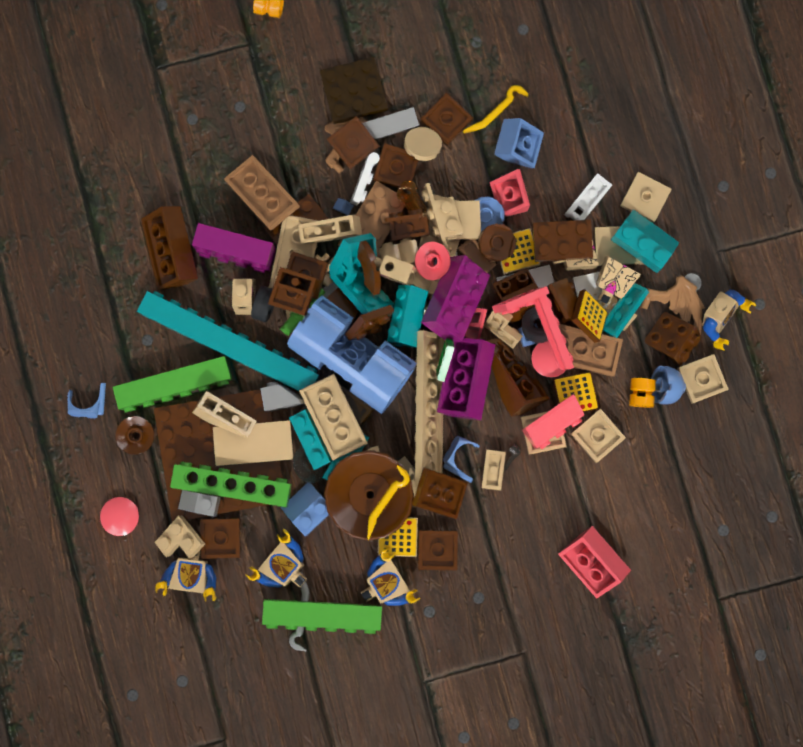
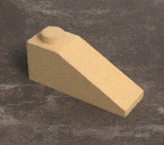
(330, 229)
(223, 415)

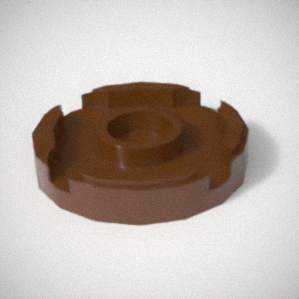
(497, 242)

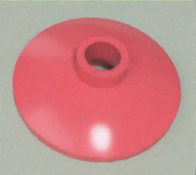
(425, 260)

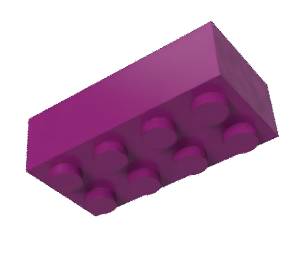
(234, 247)
(456, 299)
(467, 379)

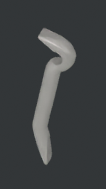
(298, 633)

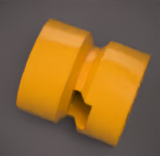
(272, 7)
(642, 385)

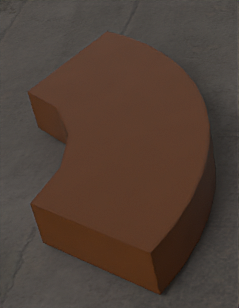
(371, 277)

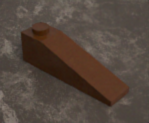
(515, 386)

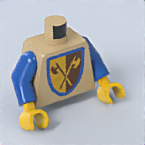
(720, 313)
(281, 565)
(190, 576)
(387, 583)

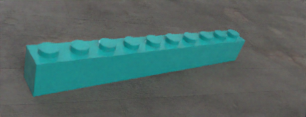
(227, 343)

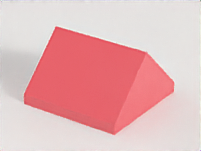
(511, 193)

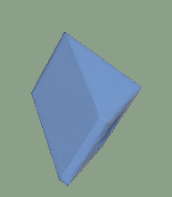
(343, 206)

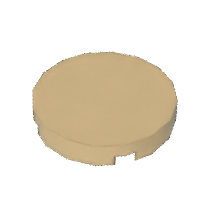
(422, 143)

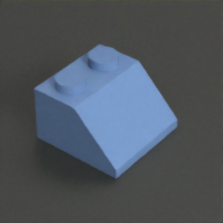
(519, 142)
(306, 509)

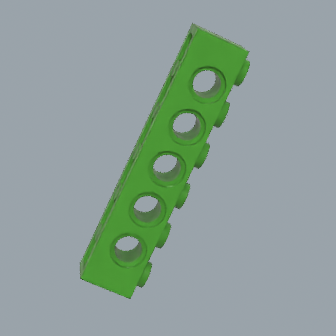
(181, 481)

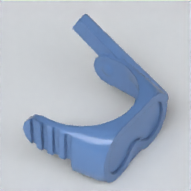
(92, 412)
(449, 457)

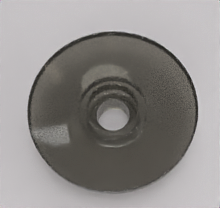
(306, 474)

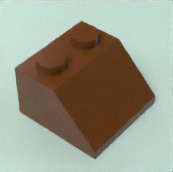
(562, 299)

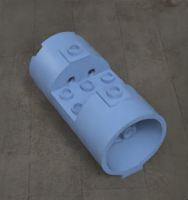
(373, 370)

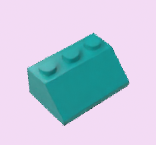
(645, 241)
(407, 316)

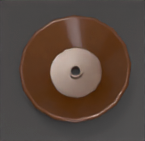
(348, 498)

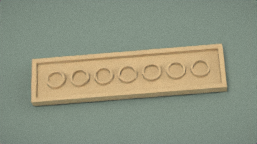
(428, 421)

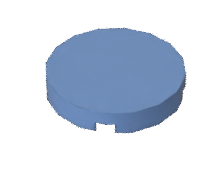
(490, 212)

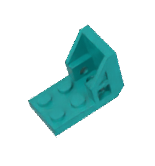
(349, 275)

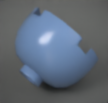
(669, 385)

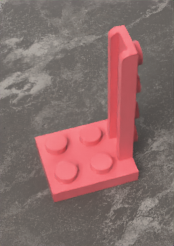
(548, 319)

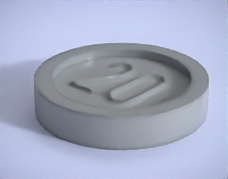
(695, 279)

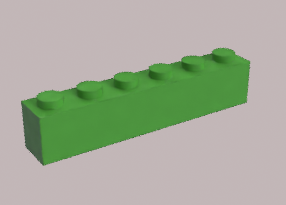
(172, 383)
(322, 615)

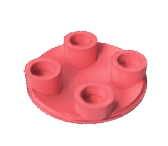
(544, 361)
(119, 516)

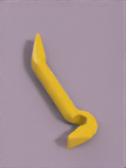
(503, 105)
(386, 498)

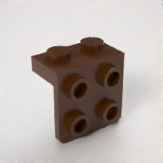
(410, 225)
(673, 338)

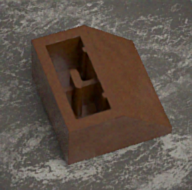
(513, 286)

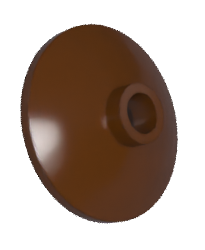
(125, 434)

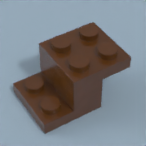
(298, 283)

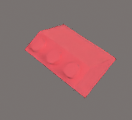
(554, 422)
(594, 562)

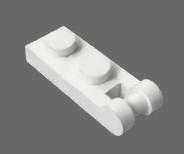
(364, 178)
(589, 198)

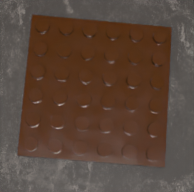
(191, 440)

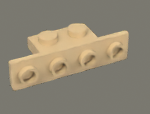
(443, 215)

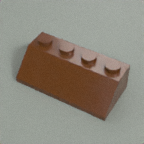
(169, 247)

